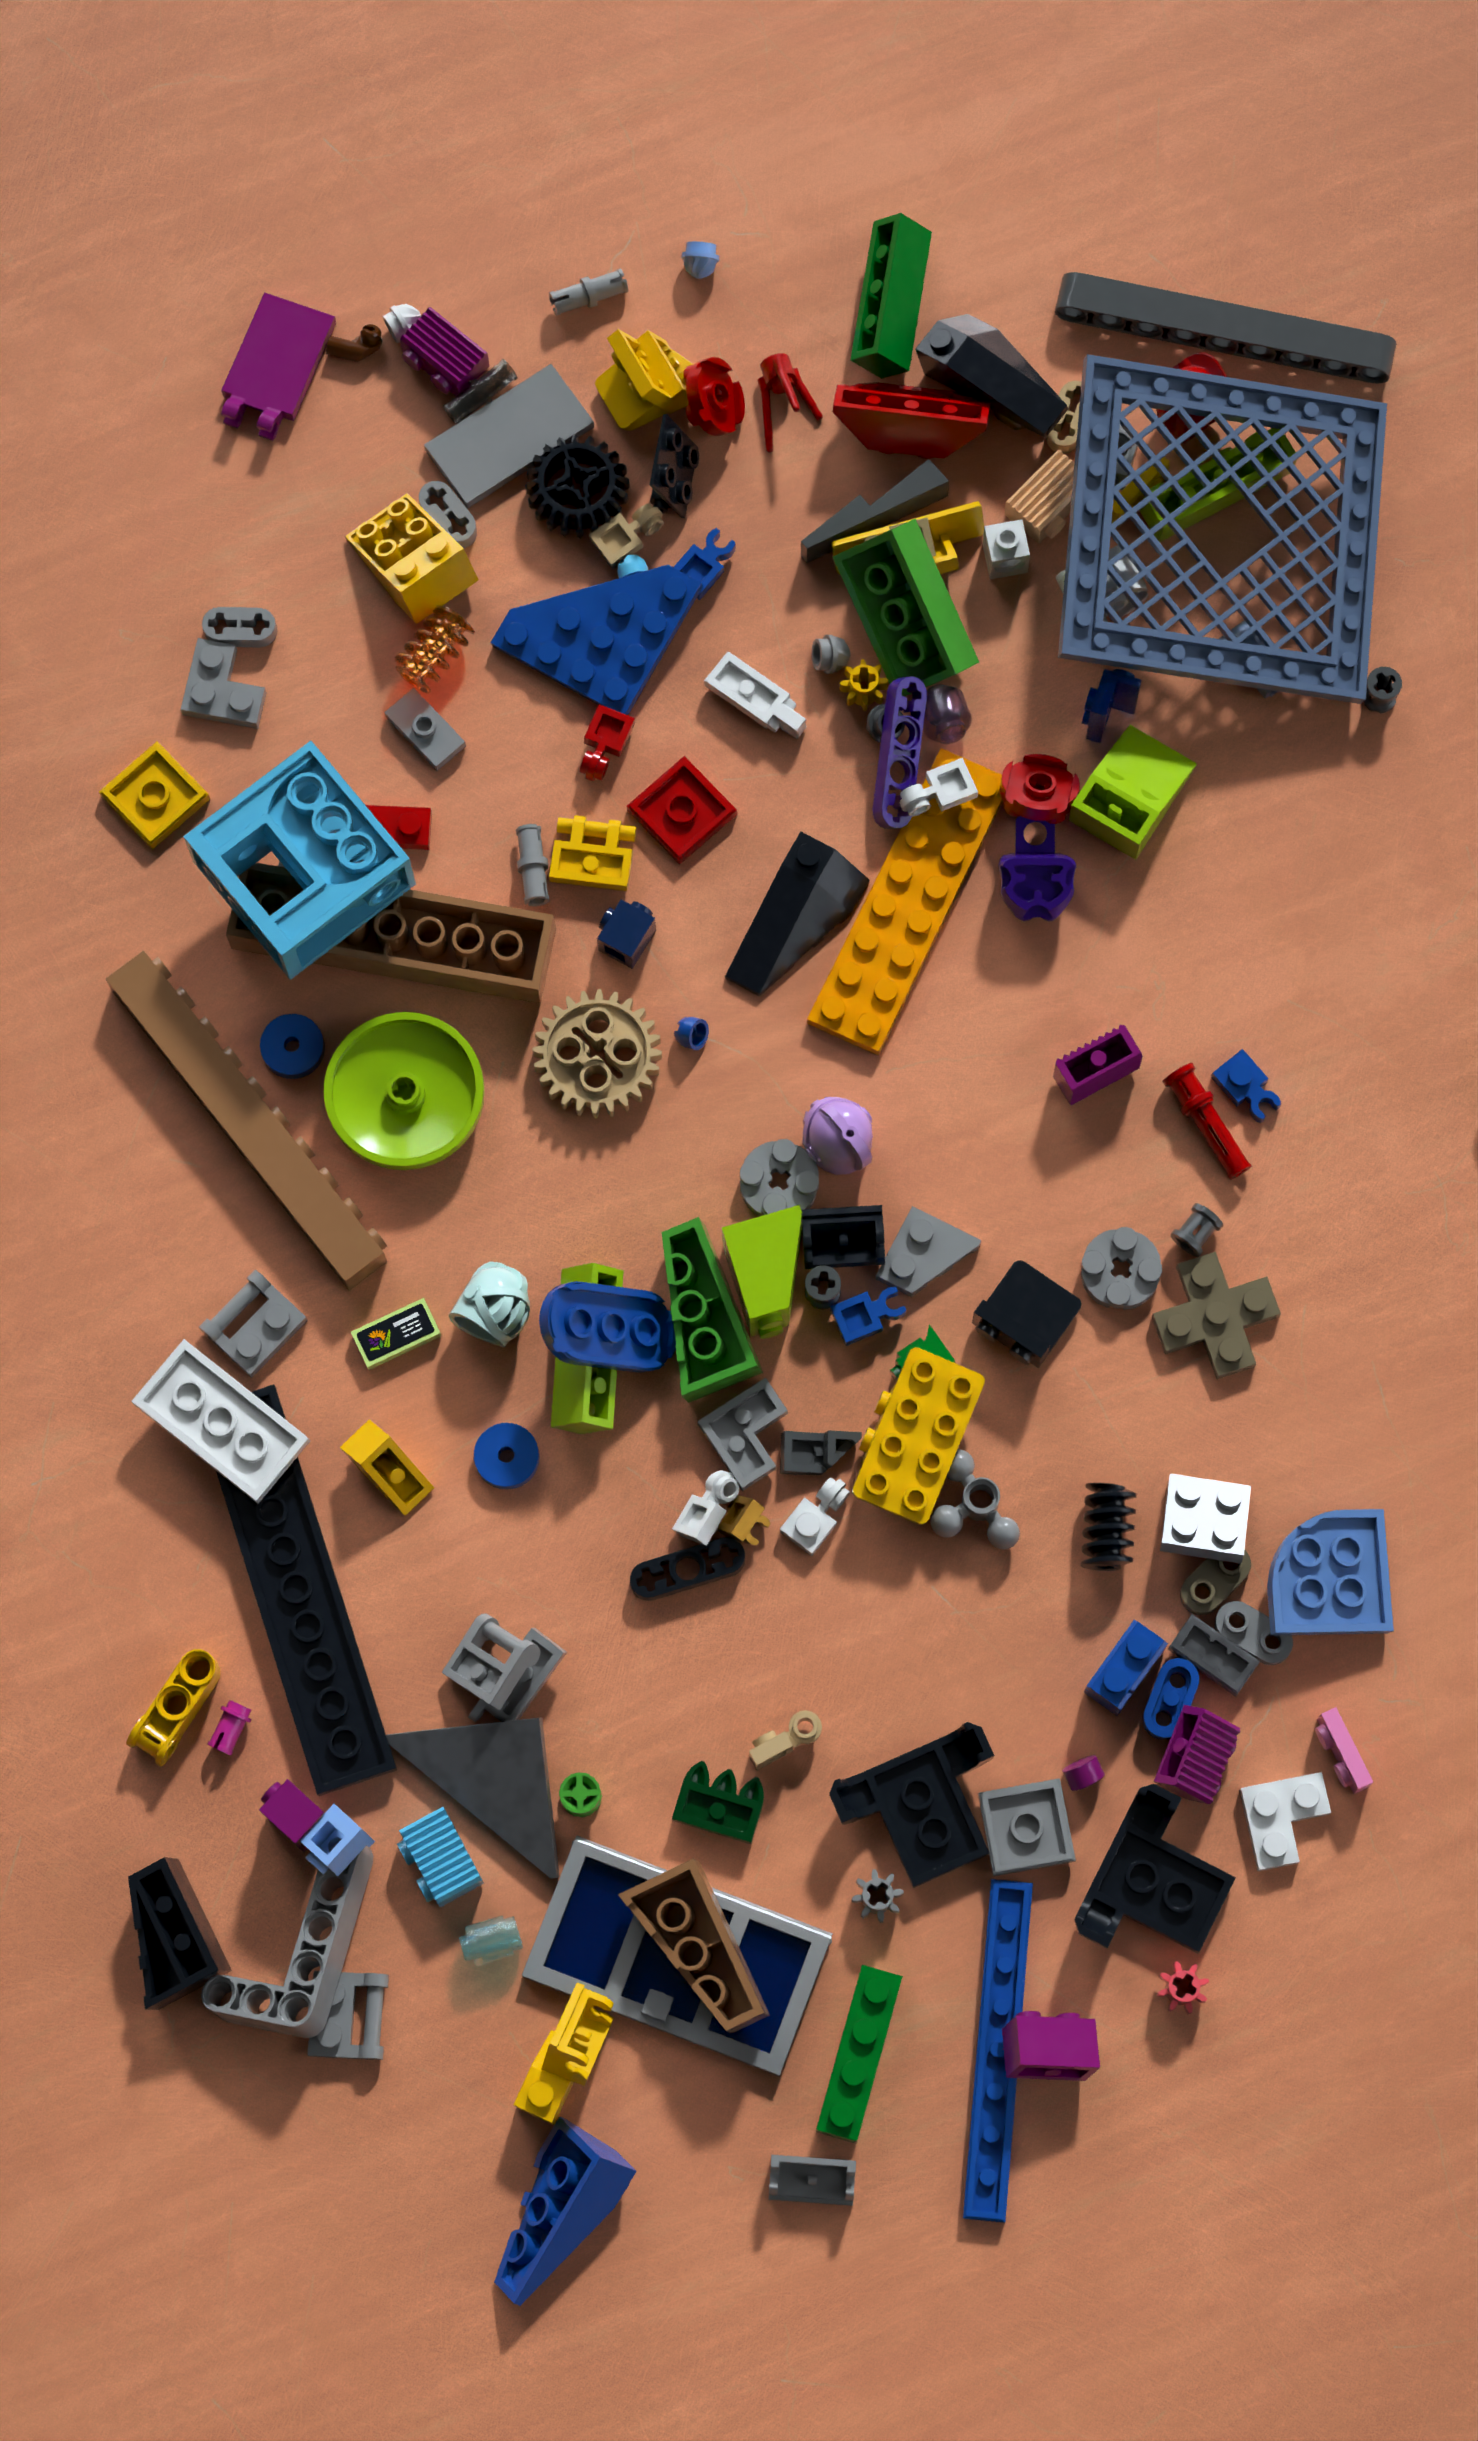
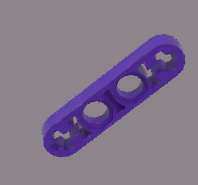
(893, 751)

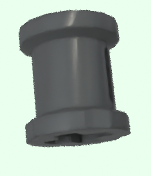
(1382, 678)
(1200, 1216)
(833, 1292)

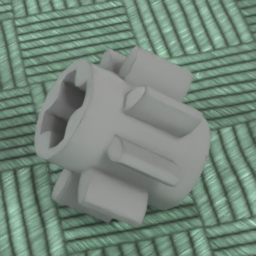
(880, 1907)

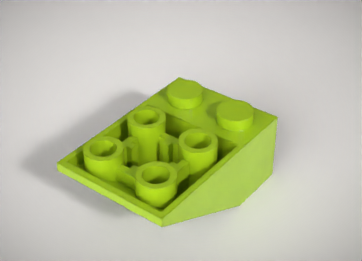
(1131, 791)

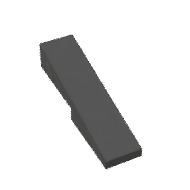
(911, 494)

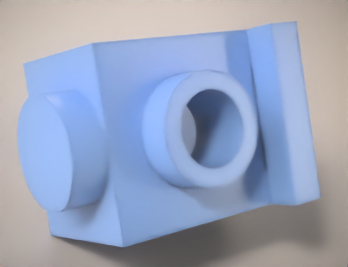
(334, 1841)

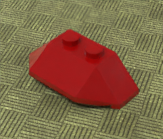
(910, 418)

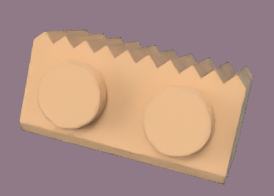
(1044, 498)

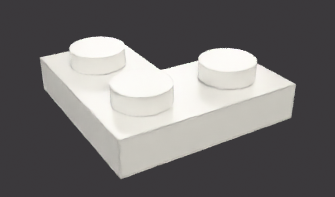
(1273, 1807)

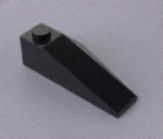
(987, 367)
(804, 903)

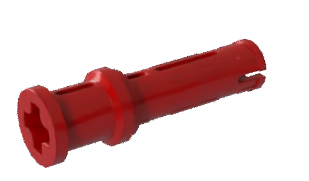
(1198, 1105)

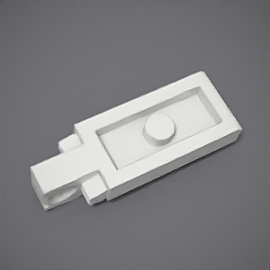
(755, 695)

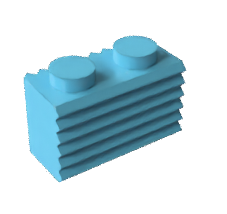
(440, 1858)

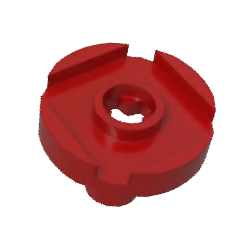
(713, 397)
(1047, 805)

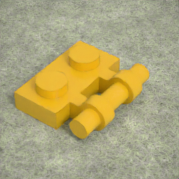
(590, 863)

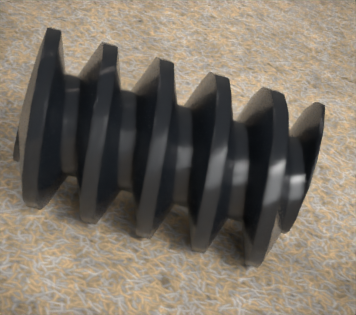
(1107, 1527)

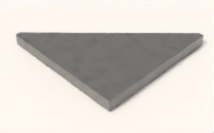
(495, 1775)

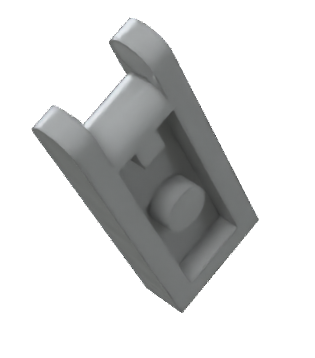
(529, 1683)

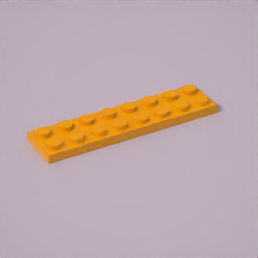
(904, 914)

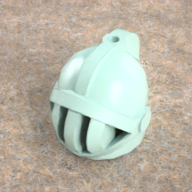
(493, 1304)

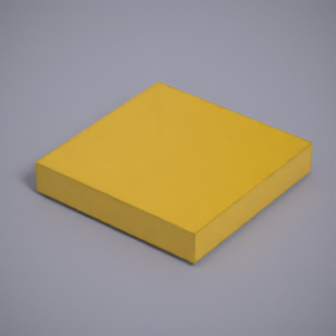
(154, 795)

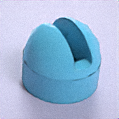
(631, 565)

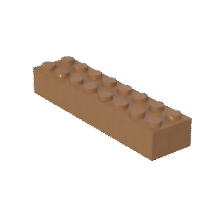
(425, 939)

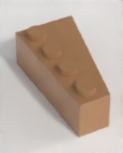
(694, 1934)

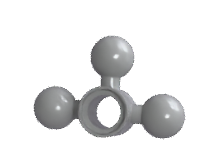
(948, 1520)

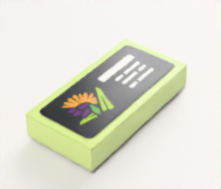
(396, 1333)

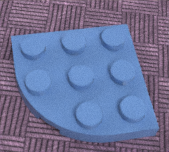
(1332, 1577)

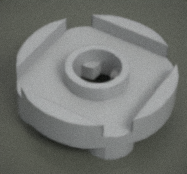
(779, 1157)
(1117, 1291)

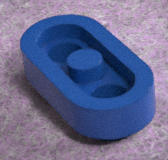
(1168, 1698)

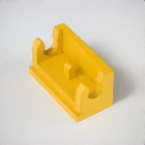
(579, 2036)

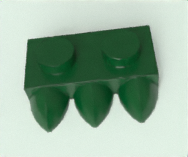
(718, 1806)

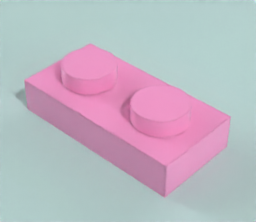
(1350, 1766)

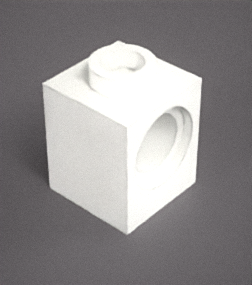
(1006, 549)

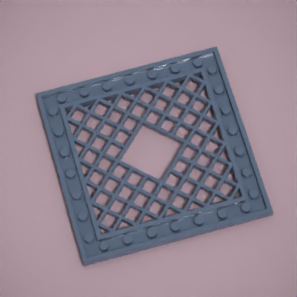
(1357, 421)

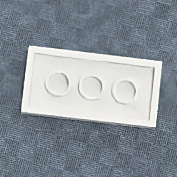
(221, 1421)

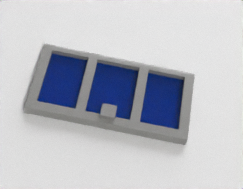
(601, 1944)

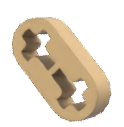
(1069, 444)

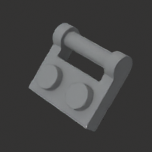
(263, 1333)
(484, 1673)
(336, 2037)

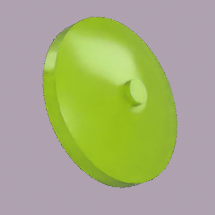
(404, 1090)

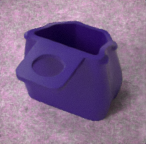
(1035, 877)

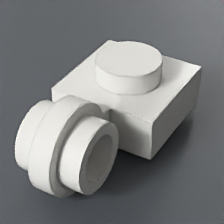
(948, 784)
(702, 1515)
(810, 1524)

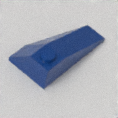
(571, 2196)

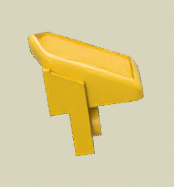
(643, 380)

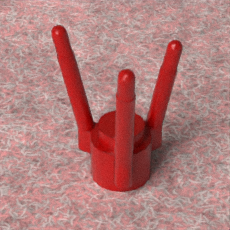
(781, 378)

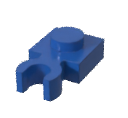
(704, 563)
(1243, 1081)
(861, 1317)

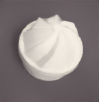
(400, 320)

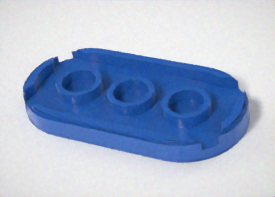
(607, 1327)

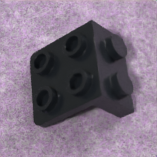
(1026, 1313)

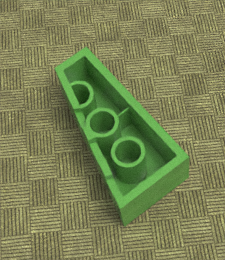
(707, 1324)

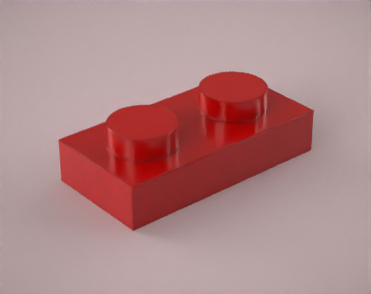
(406, 825)

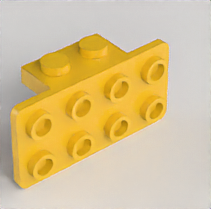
(916, 1435)

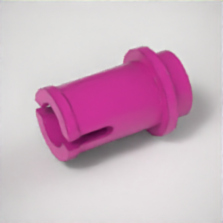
(229, 1727)

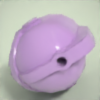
(838, 1135)

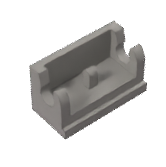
(812, 2180)

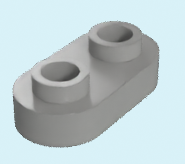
(1253, 1633)

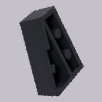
(173, 1934)

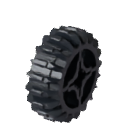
(604, 472)

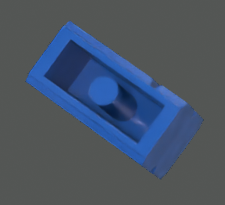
(1125, 1667)

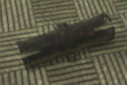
(480, 391)

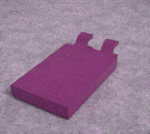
(275, 363)

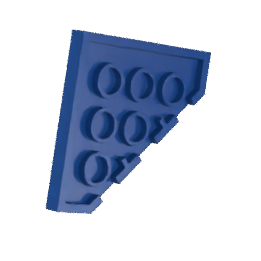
(602, 636)

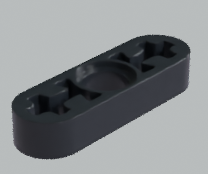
(719, 1568)

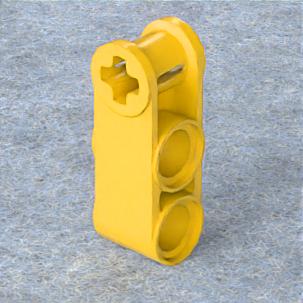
(167, 1727)

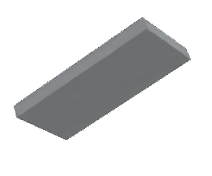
(507, 434)

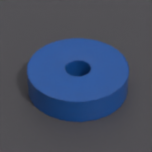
(287, 1029)
(506, 1437)

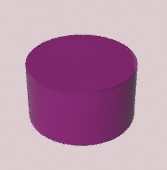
(1083, 1773)

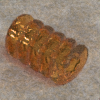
(431, 647)

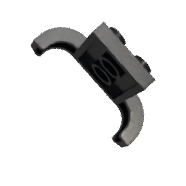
(922, 1803)
(1152, 1880)

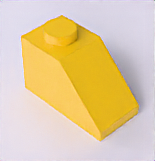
(387, 1467)
(543, 2091)

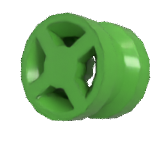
(580, 1787)

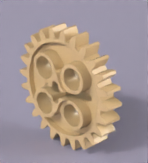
(571, 1075)

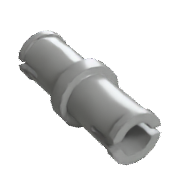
(588, 292)
(532, 865)

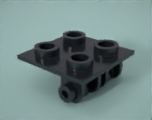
(673, 469)

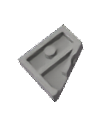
(923, 1251)

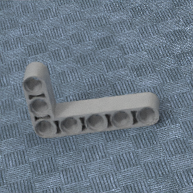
(307, 1955)

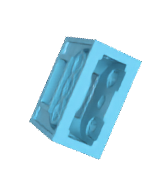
(323, 840)

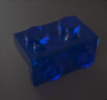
(1116, 690)

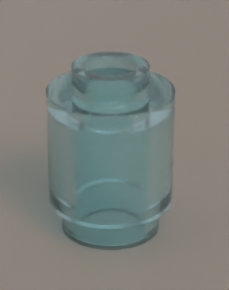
(491, 1940)

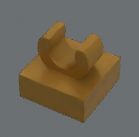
(740, 1519)

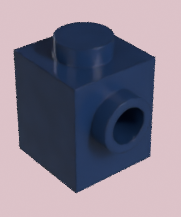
(626, 932)

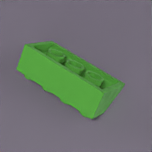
(906, 606)

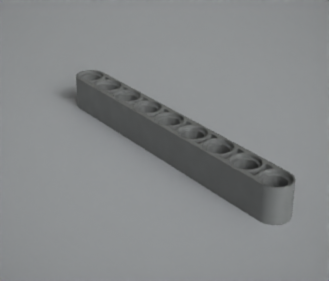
(1225, 327)

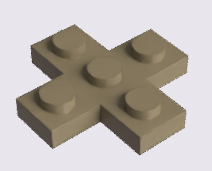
(1216, 1315)

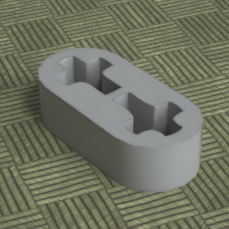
(454, 509)
(237, 621)

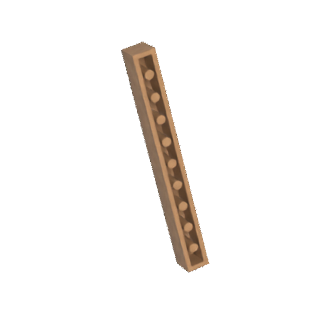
(247, 1120)

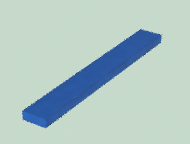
(992, 2092)

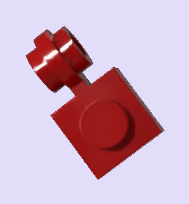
(608, 734)

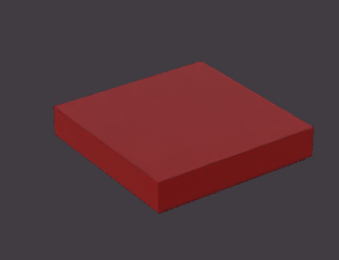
(681, 810)

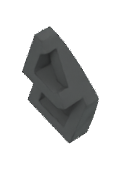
(814, 1452)

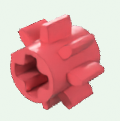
(1171, 1989)

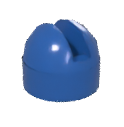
(692, 1033)

